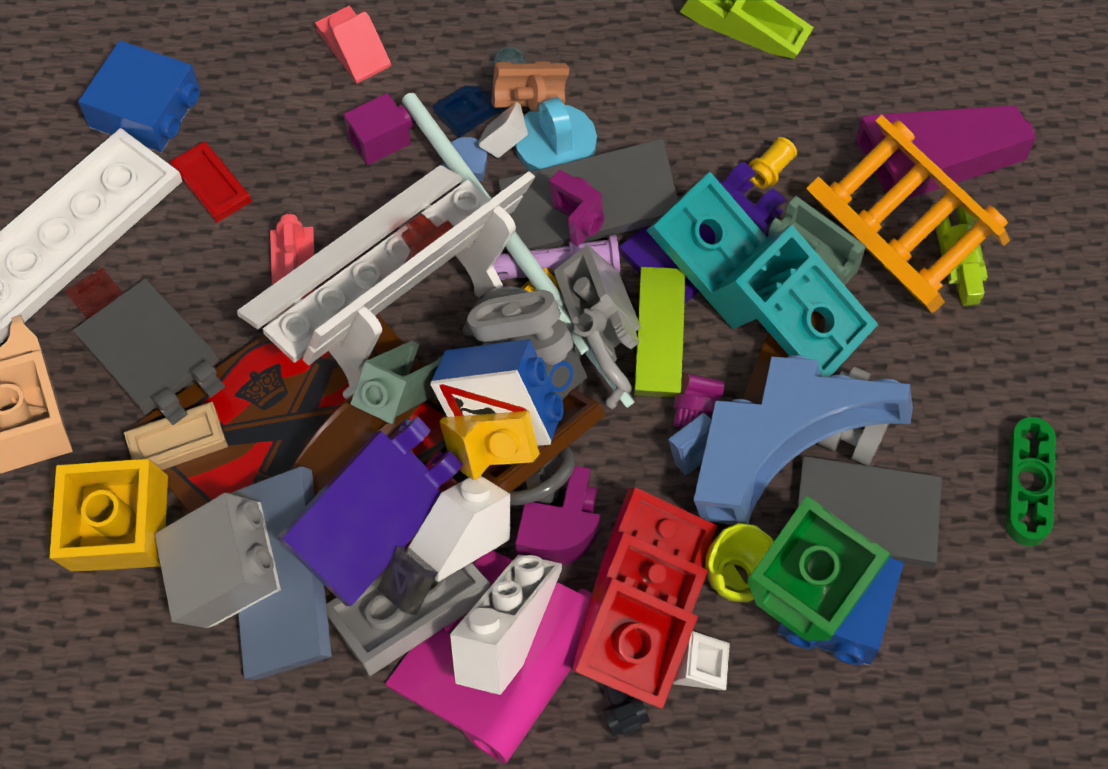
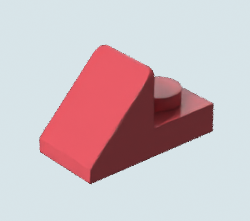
(354, 43)

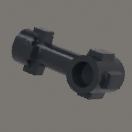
(625, 713)

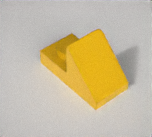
(490, 440)

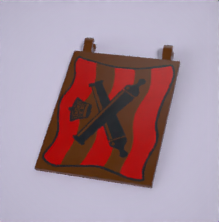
(270, 415)

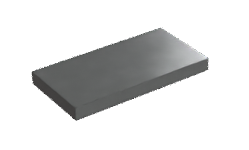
(633, 187)

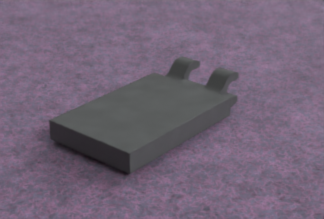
(150, 350)

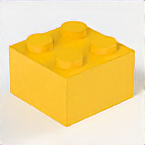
(108, 515)

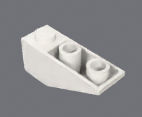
(501, 626)

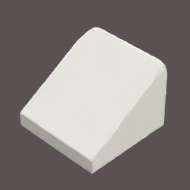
(504, 131)
(704, 663)

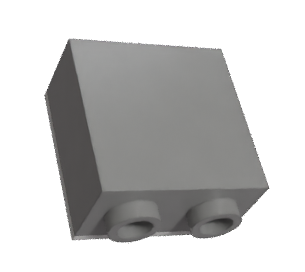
(216, 561)

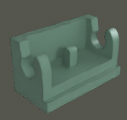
(830, 242)

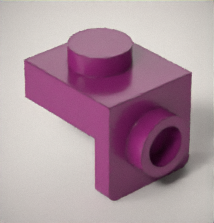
(579, 202)

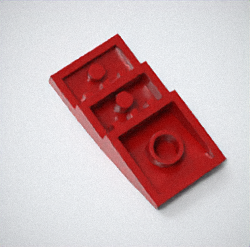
(644, 598)

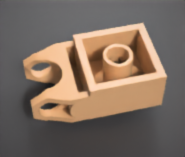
(29, 407)

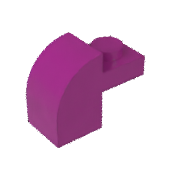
(560, 532)

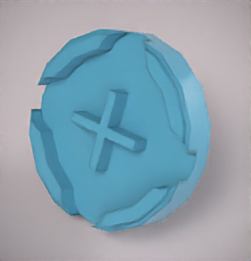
(556, 136)

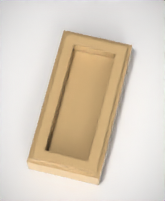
(174, 444)

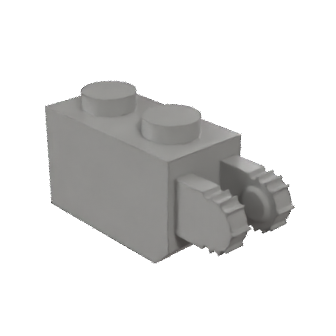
(593, 283)

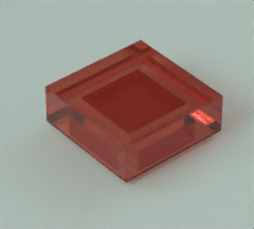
(94, 293)

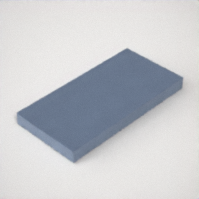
(292, 623)

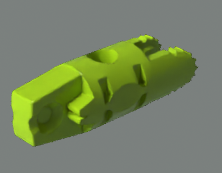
(972, 270)

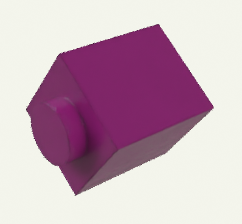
(378, 128)

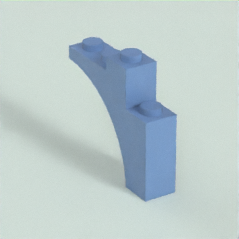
(797, 410)

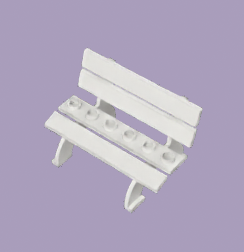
(343, 310)

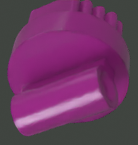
(696, 397)

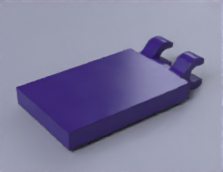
(644, 251)
(368, 510)

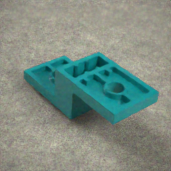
(762, 276)

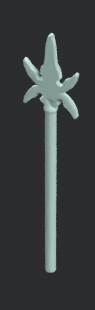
(515, 245)

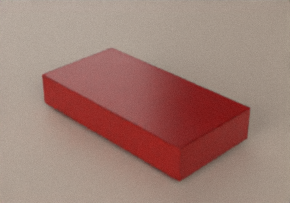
(211, 181)

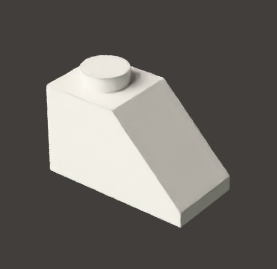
(463, 526)

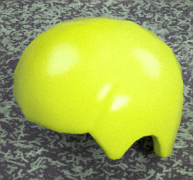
(740, 546)

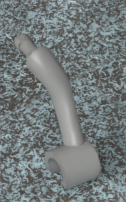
(602, 355)

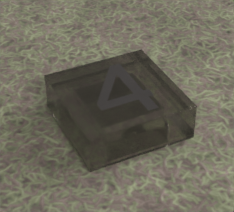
(407, 580)

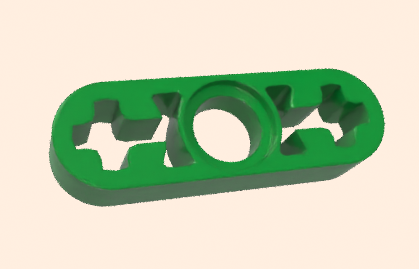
(1044, 467)

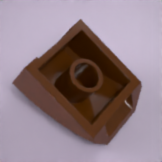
(338, 441)

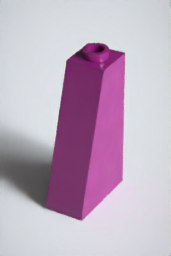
(956, 140)

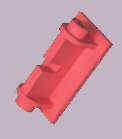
(290, 247)

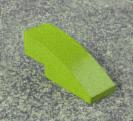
(753, 22)
(661, 332)

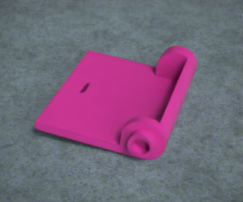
(488, 719)

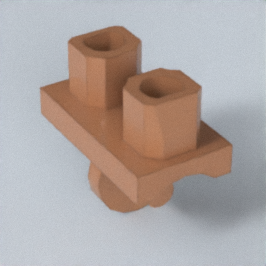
(528, 83)

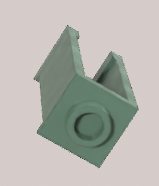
(388, 388)

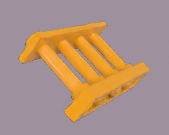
(896, 253)

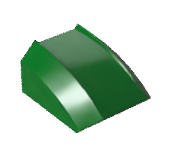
(815, 572)

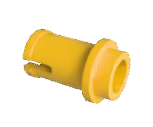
(772, 162)

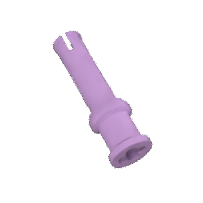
(552, 258)

